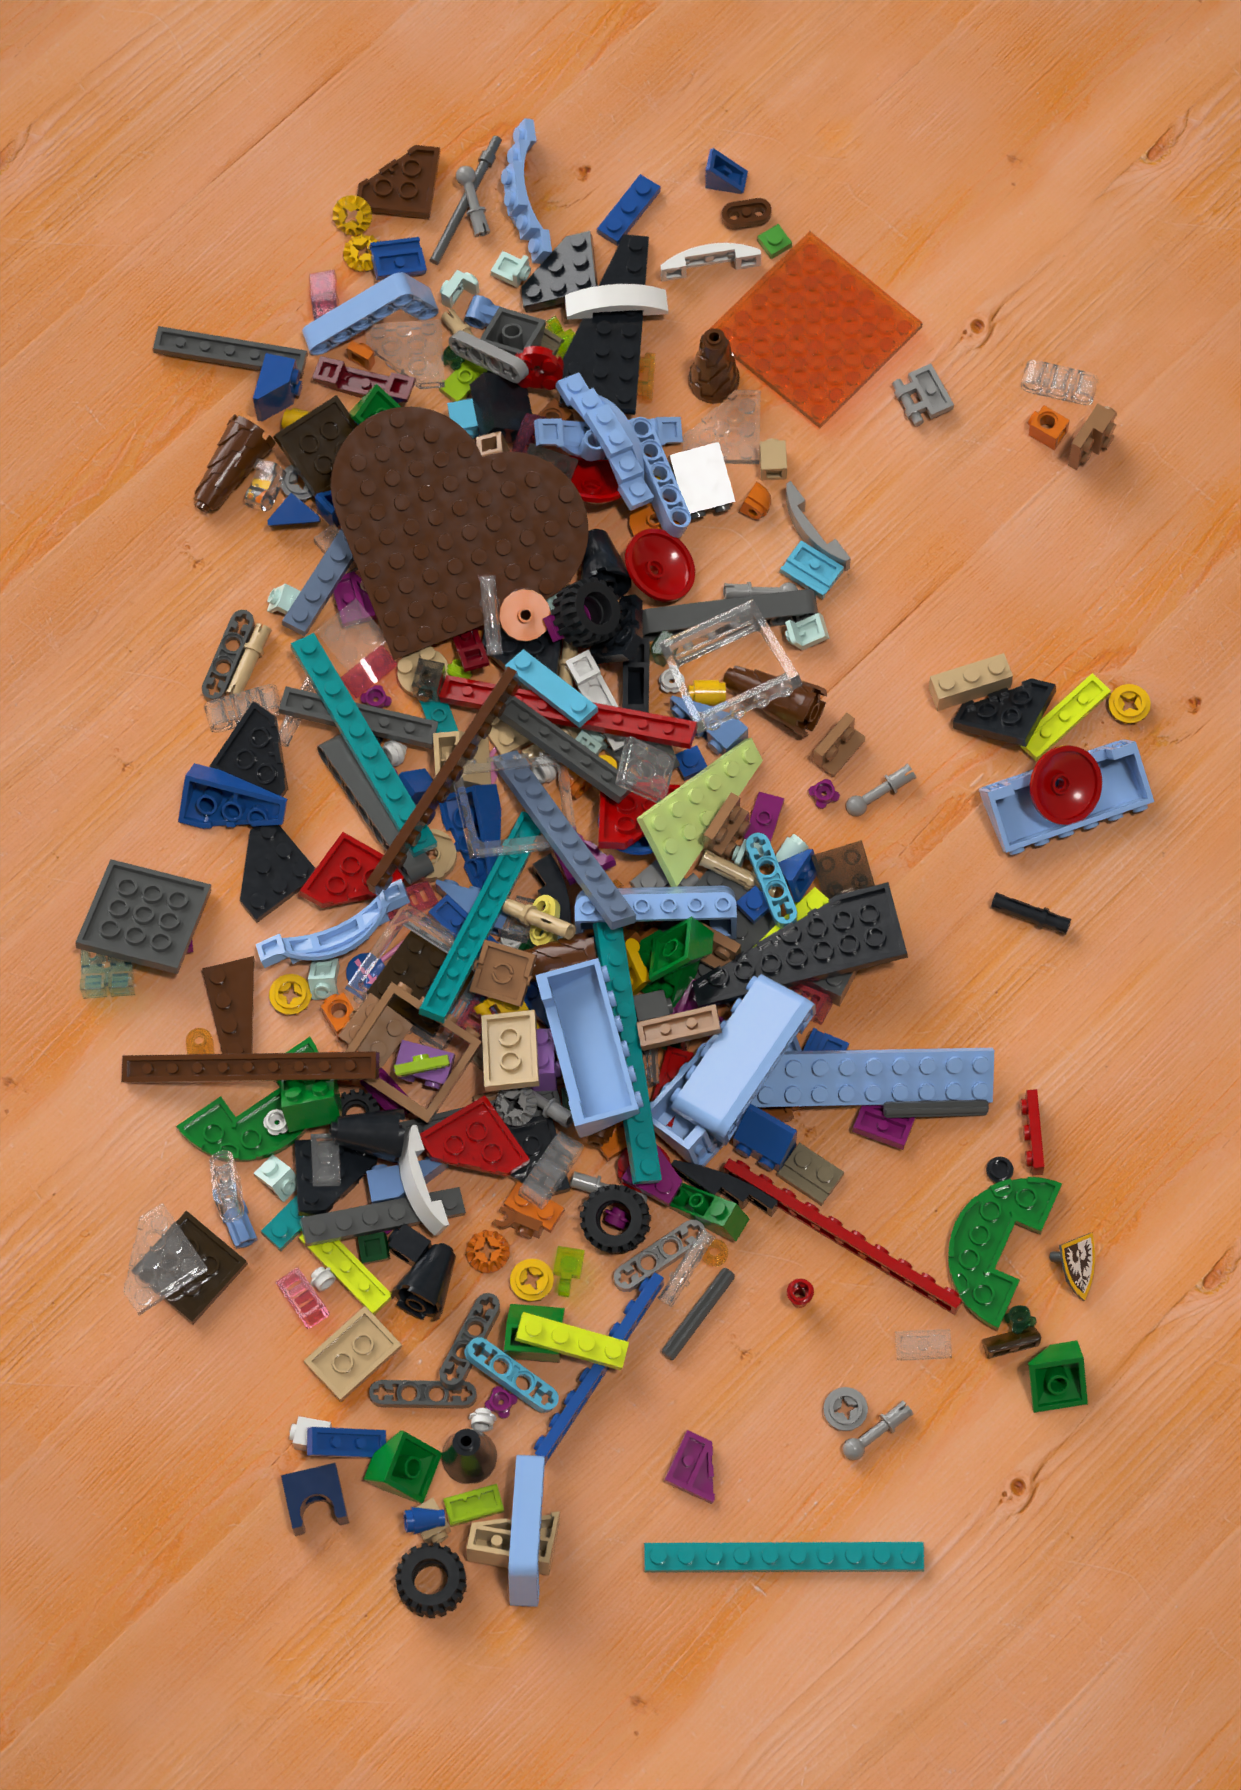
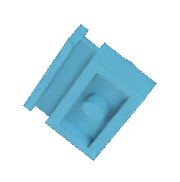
(812, 569)

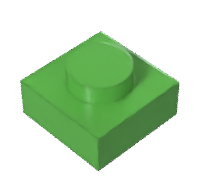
(774, 241)

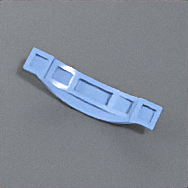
(516, 195)
(569, 434)
(614, 436)
(339, 938)

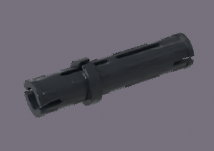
(1034, 914)

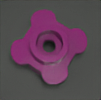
(376, 692)
(824, 786)
(617, 1217)
(497, 1395)

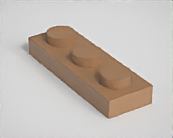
(679, 1027)

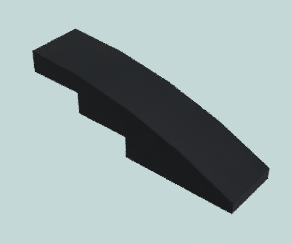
(726, 1185)

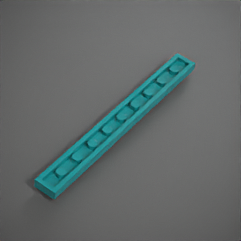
(359, 737)
(477, 926)
(639, 1128)
(784, 1557)

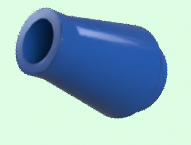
(422, 1519)

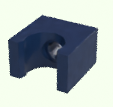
(313, 1486)

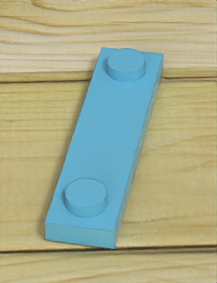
(552, 688)

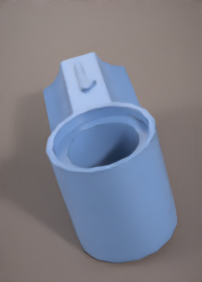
(480, 312)
(242, 1231)

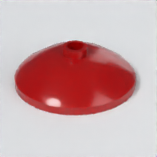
(595, 481)
(667, 559)
(1077, 789)

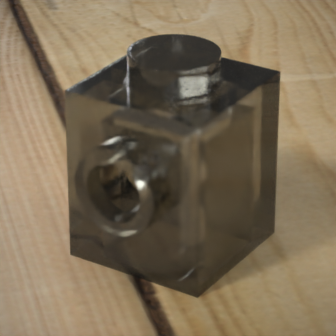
(428, 680)

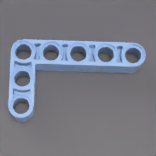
(368, 308)
(654, 466)
(525, 1531)

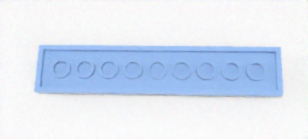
(878, 1077)

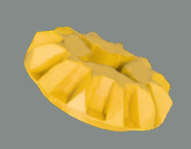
(363, 216)
(351, 253)
(1127, 693)
(284, 985)
(537, 1269)

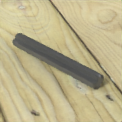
(935, 1108)
(698, 1313)

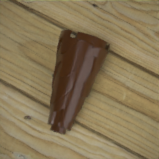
(714, 369)
(231, 462)
(797, 711)
(564, 952)

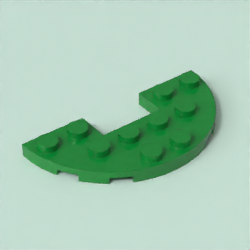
(245, 1136)
(982, 1236)

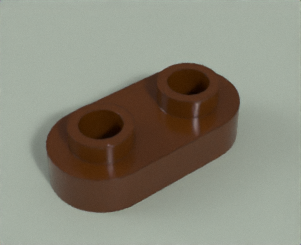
(745, 211)

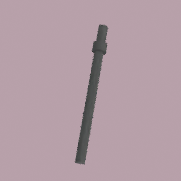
(485, 160)

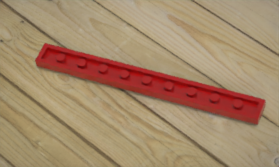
(607, 720)
(851, 1241)

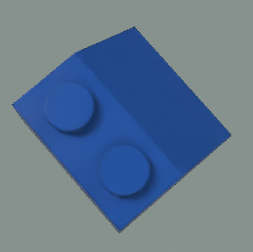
(276, 386)
(764, 1139)

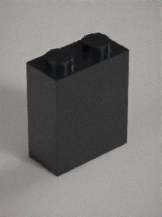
(499, 405)

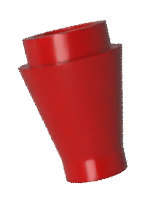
(800, 1287)

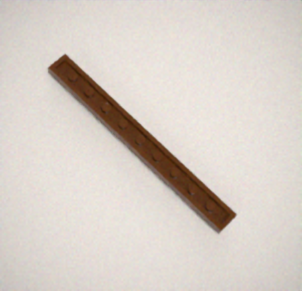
(439, 788)
(250, 1067)

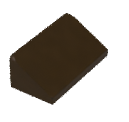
(1011, 1342)

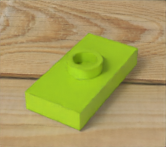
(458, 383)
(421, 1064)
(473, 1505)

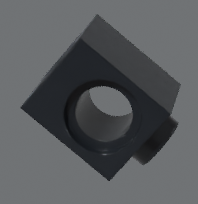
(408, 1244)

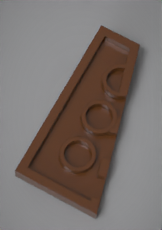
(231, 1001)

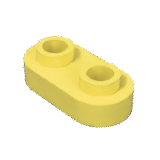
(552, 908)

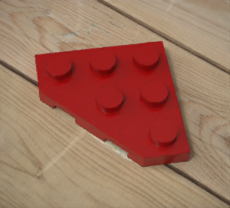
(618, 821)
(344, 874)
(475, 1140)

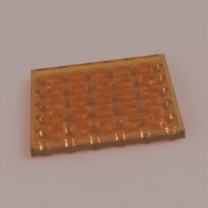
(816, 329)

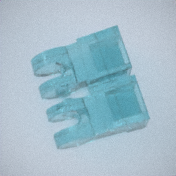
(96, 978)

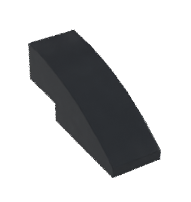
(636, 679)
(552, 884)

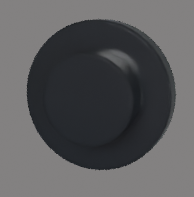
(999, 1169)

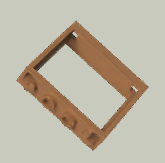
(468, 1035)

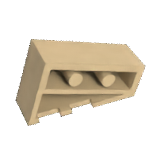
(491, 1542)

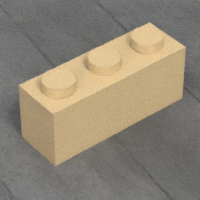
(970, 682)

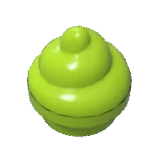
(455, 669)

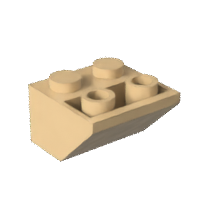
(443, 747)

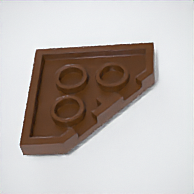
(404, 184)

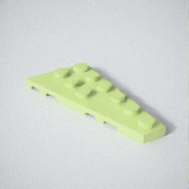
(680, 819)

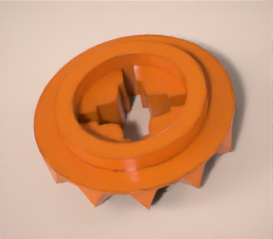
(498, 1257)

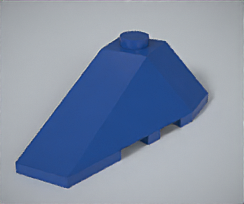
(222, 799)
(486, 816)

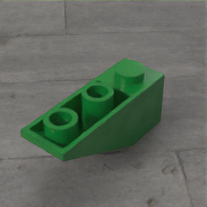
(712, 1211)

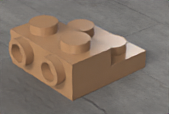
(1093, 435)
(726, 828)

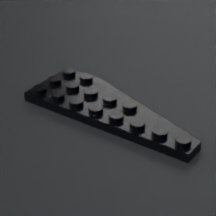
(610, 342)
(836, 939)

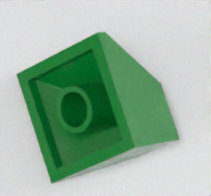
(679, 948)
(1058, 1377)
(404, 1467)

